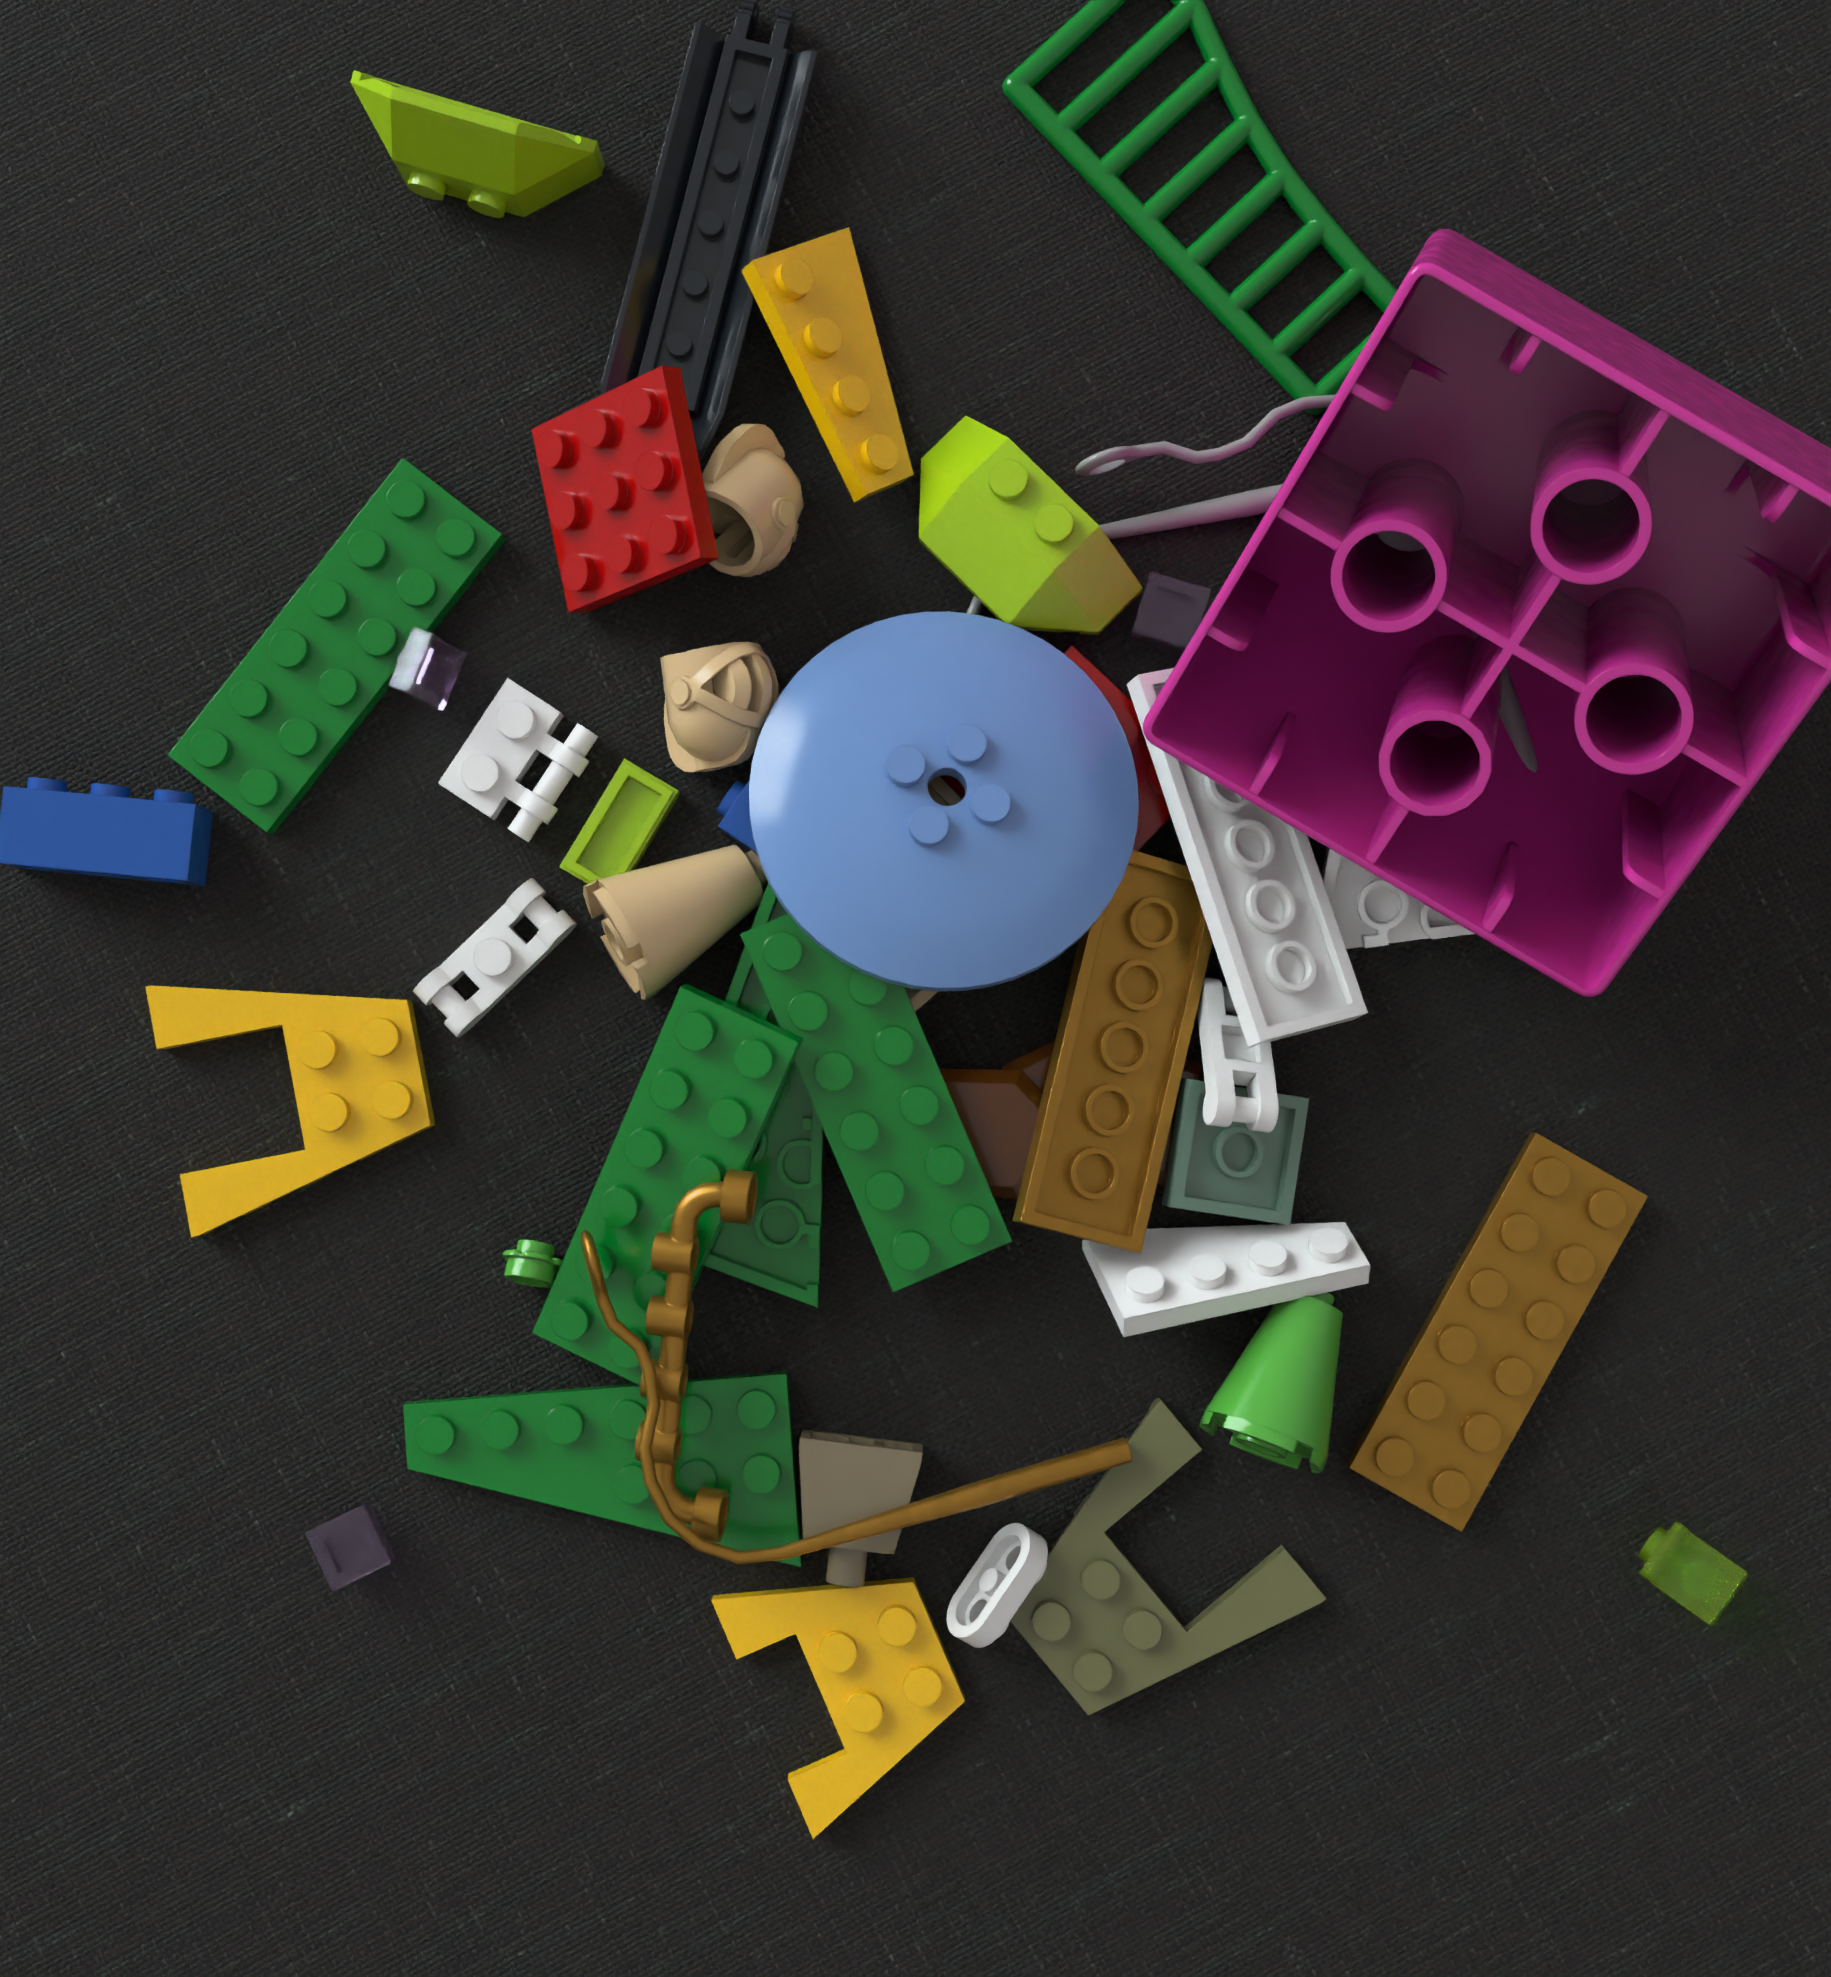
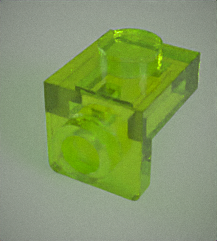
(1691, 1572)

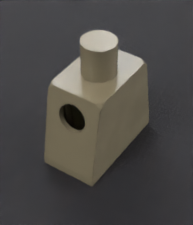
(849, 1481)

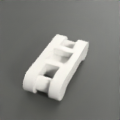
(495, 958)
(1230, 1063)

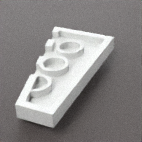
(1222, 1271)

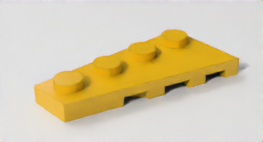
(831, 346)

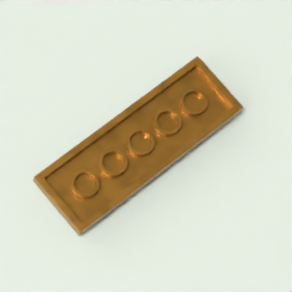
(1118, 1060)
(1496, 1331)

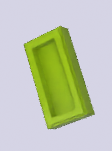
(620, 825)

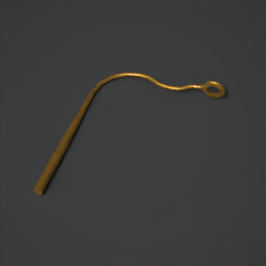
(941, 1505)

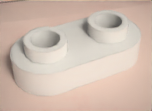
(997, 1585)

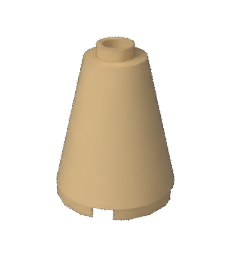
(673, 912)

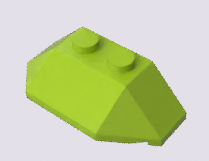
(475, 152)
(1018, 536)

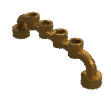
(672, 1320)

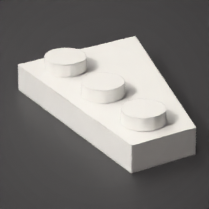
(1376, 912)

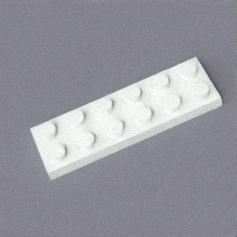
(1258, 900)

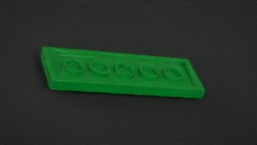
(335, 646)
(880, 1106)
(685, 1126)

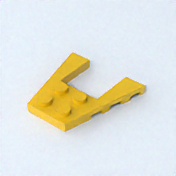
(352, 1077)

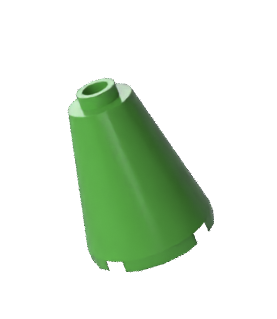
(1283, 1385)

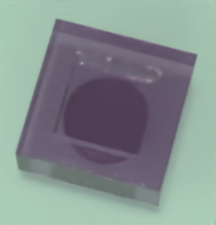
(1169, 611)
(427, 669)
(350, 1546)

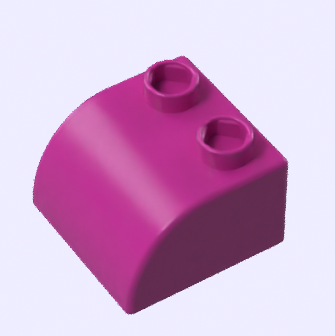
(1609, 539)

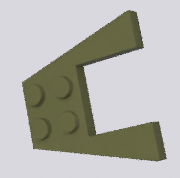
(1103, 1621)

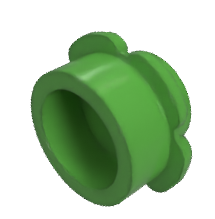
(532, 1264)

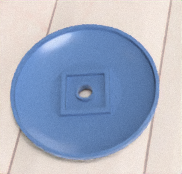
(924, 886)

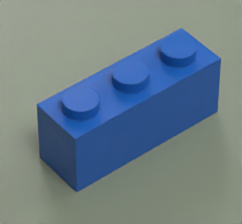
(105, 832)

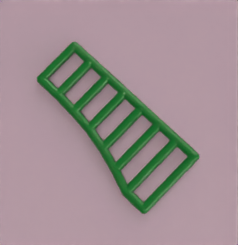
(1147, 217)

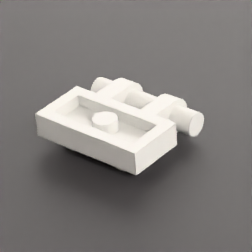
(502, 751)

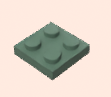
(1234, 1167)

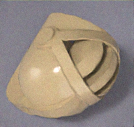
(752, 501)
(716, 704)

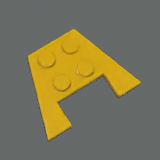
(875, 1670)

